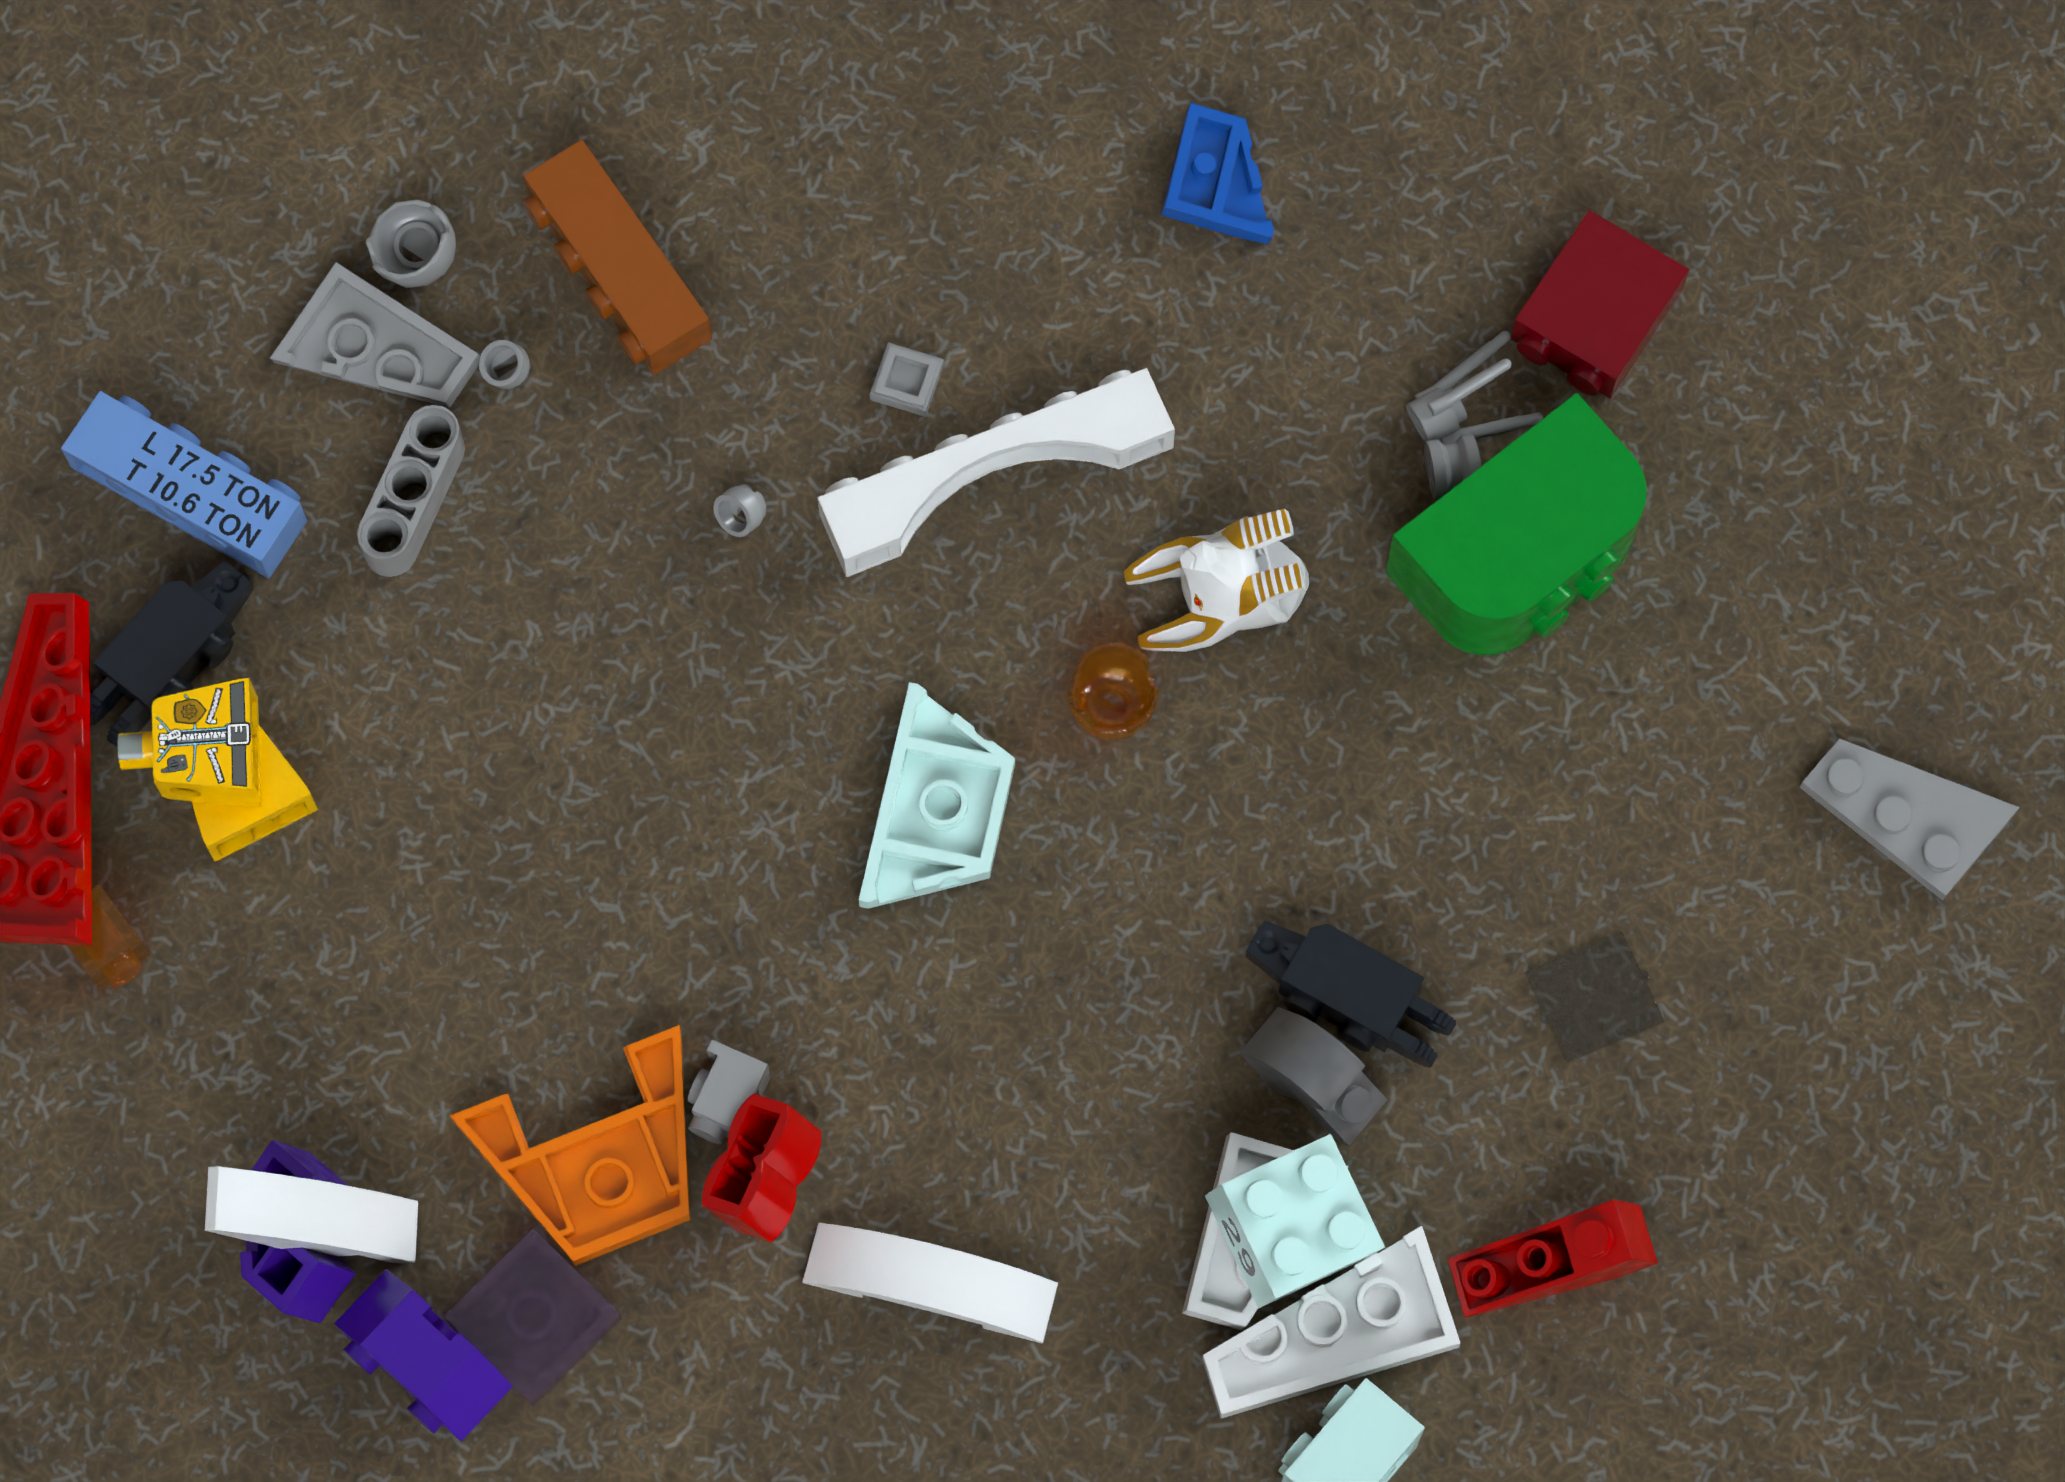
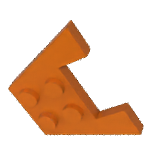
(607, 1178)

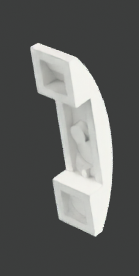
(931, 1279)

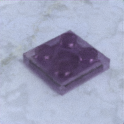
(533, 1317)

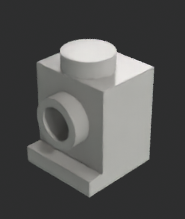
(723, 1090)

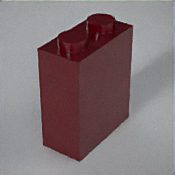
(1598, 306)

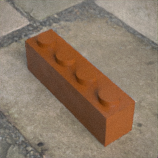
(616, 258)

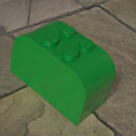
(1524, 534)

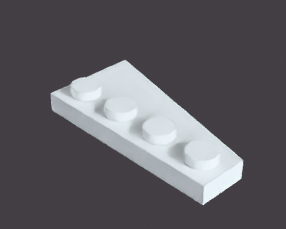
(1354, 1326)

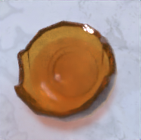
(1117, 671)

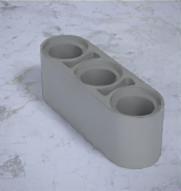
(410, 465)

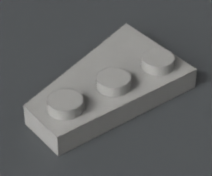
(1908, 814)

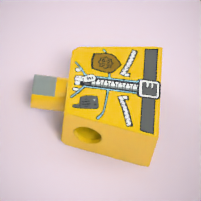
(201, 745)

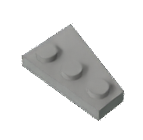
(375, 342)

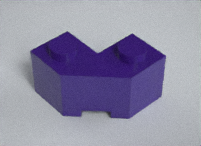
(295, 1279)
(424, 1355)

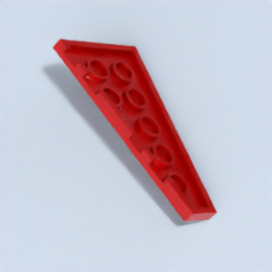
(47, 777)

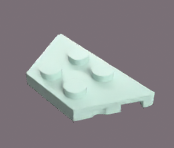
(937, 806)

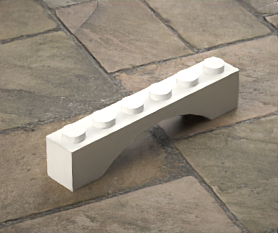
(1106, 426)

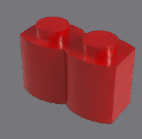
(764, 1163)

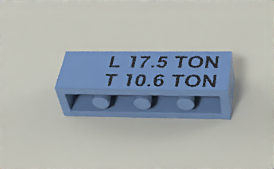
(185, 483)

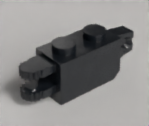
(168, 646)
(1350, 987)

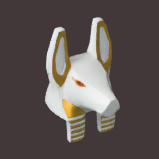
(1228, 581)

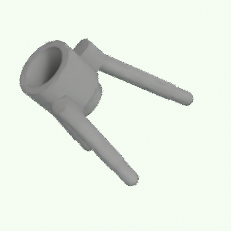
(1440, 410)

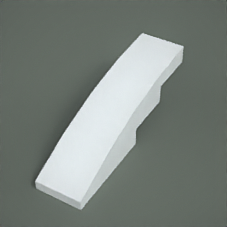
(310, 1215)

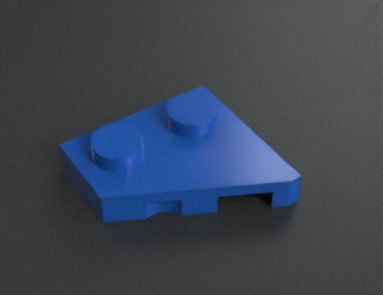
(1215, 177)

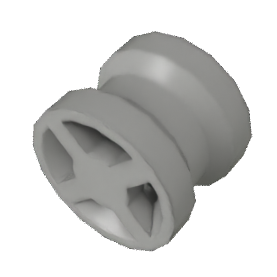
(1450, 463)

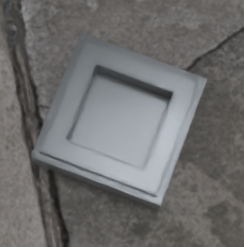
(906, 379)

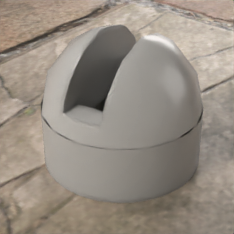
(502, 354)
(734, 501)

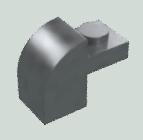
(1315, 1070)

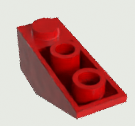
(1554, 1258)

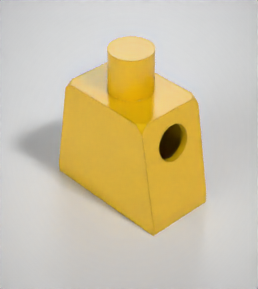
(282, 803)

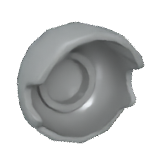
(420, 229)

